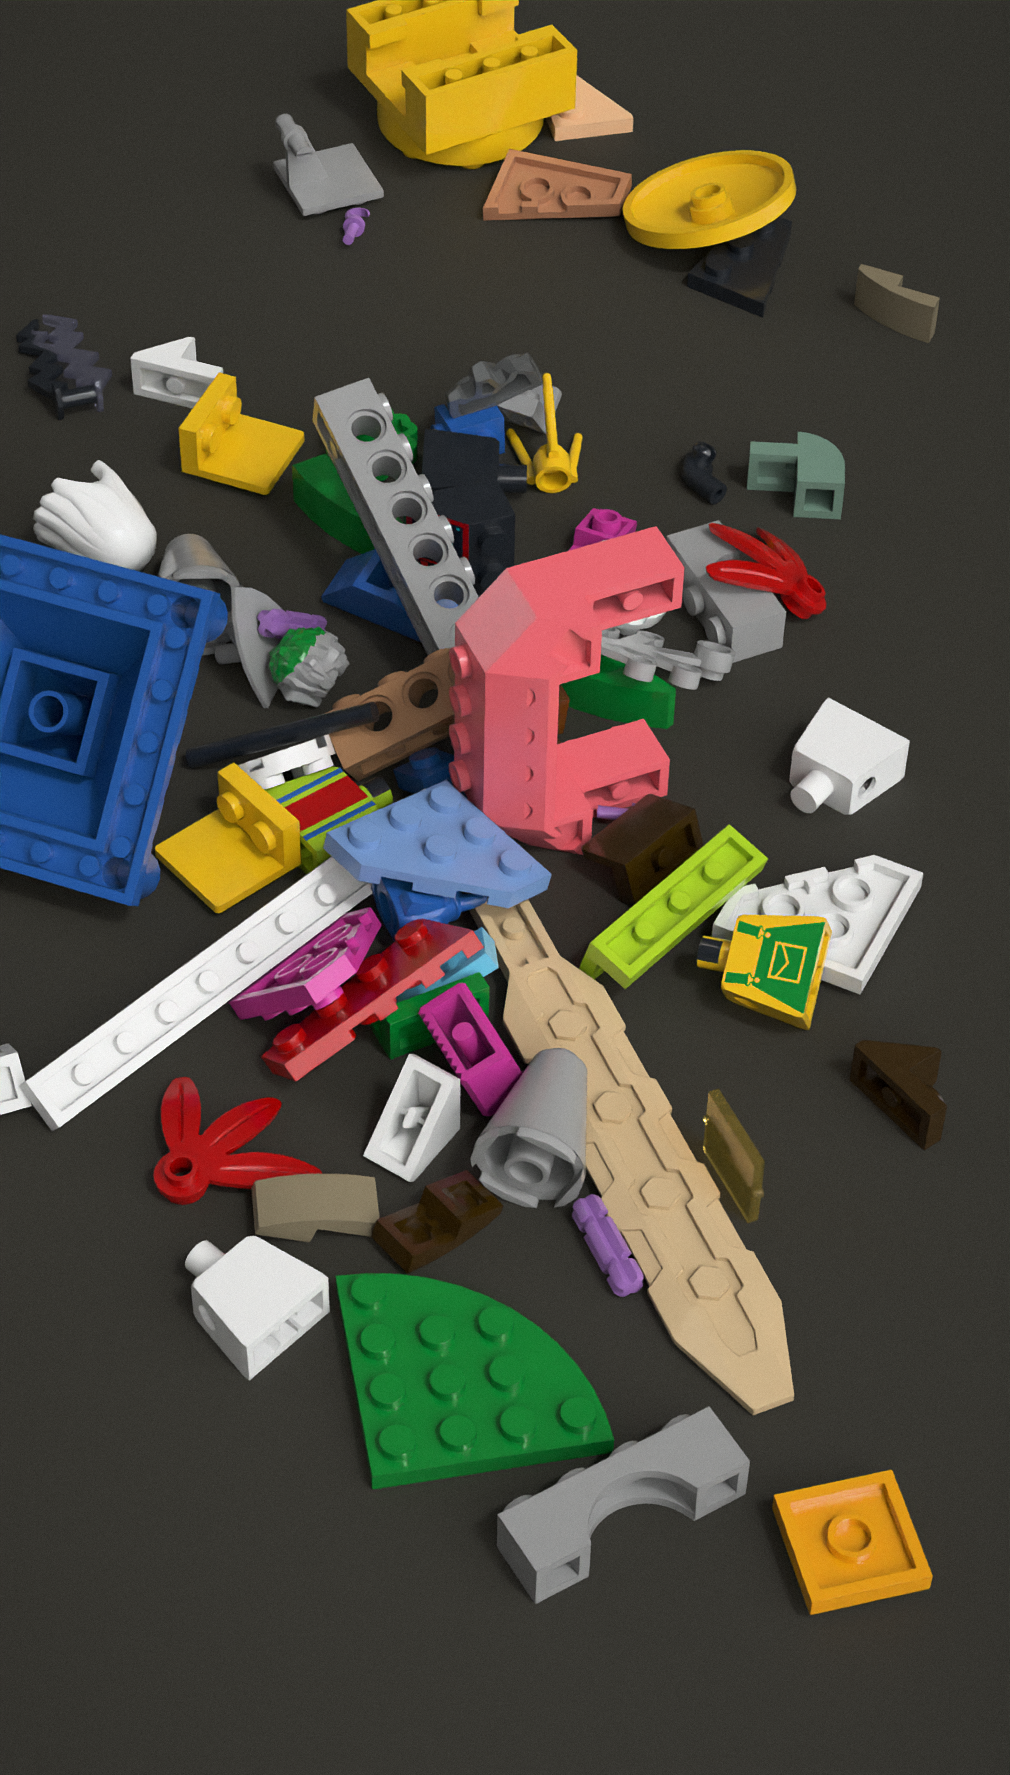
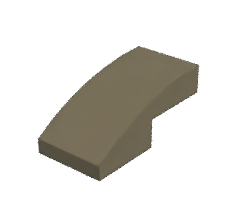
(896, 307)
(302, 1203)

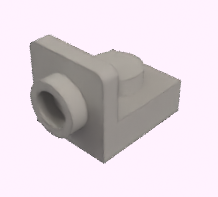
(528, 408)

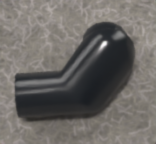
(698, 473)

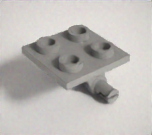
(323, 177)

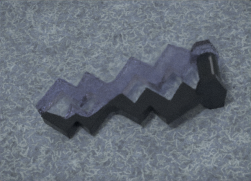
(89, 379)

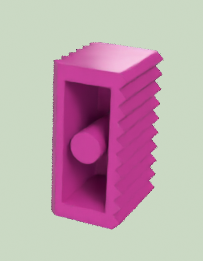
(471, 1047)

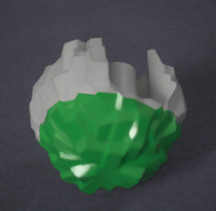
(307, 664)

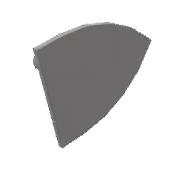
(248, 644)

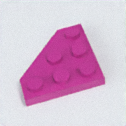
(313, 971)

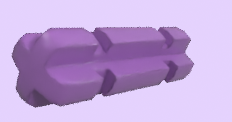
(278, 622)
(607, 1245)

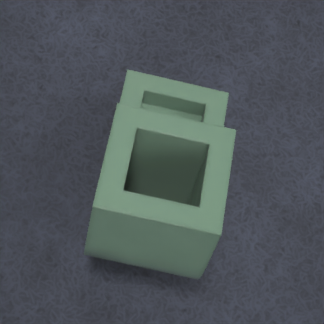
(809, 469)

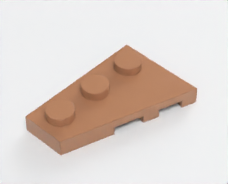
(554, 188)

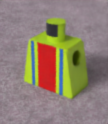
(325, 803)

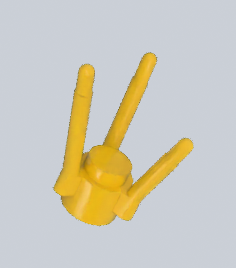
(551, 466)

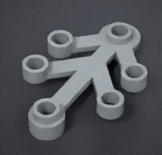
(645, 652)

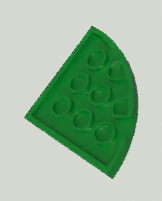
(459, 1383)

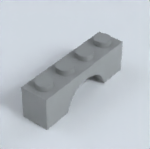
(684, 1466)

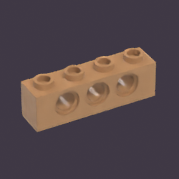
(411, 727)

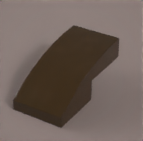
(441, 1221)

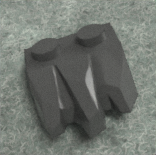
(493, 384)

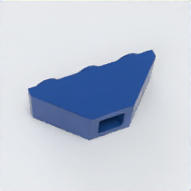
(367, 592)

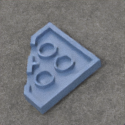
(440, 847)

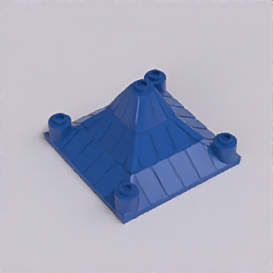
(92, 713)

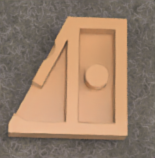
(592, 116)

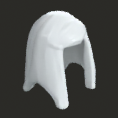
(96, 520)

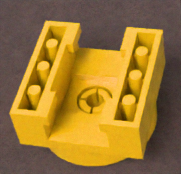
(458, 76)

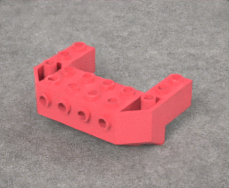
(509, 656)

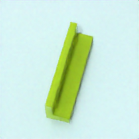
(674, 908)

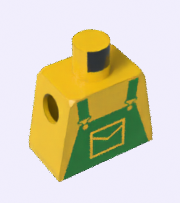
(771, 964)

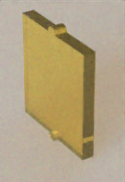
(733, 1155)

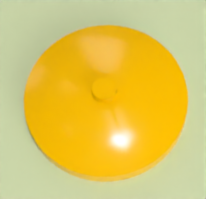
(709, 199)

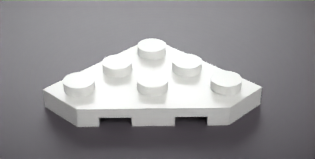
(859, 903)

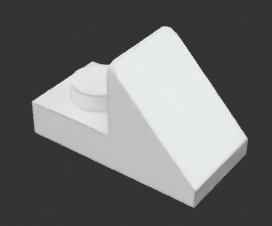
(172, 373)

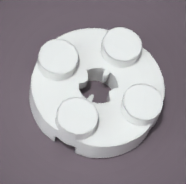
(300, 759)

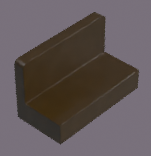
(646, 845)

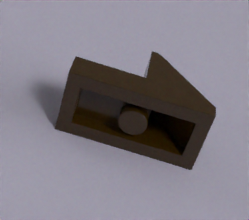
(900, 1084)

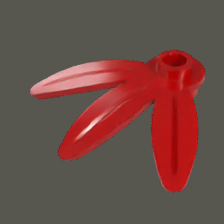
(778, 571)
(209, 1154)

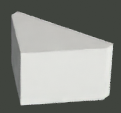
(416, 1119)

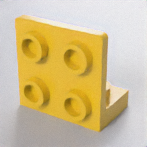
(233, 446)
(236, 846)

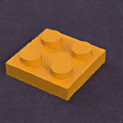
(851, 1542)

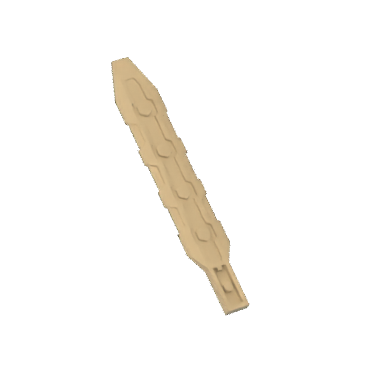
(654, 1189)

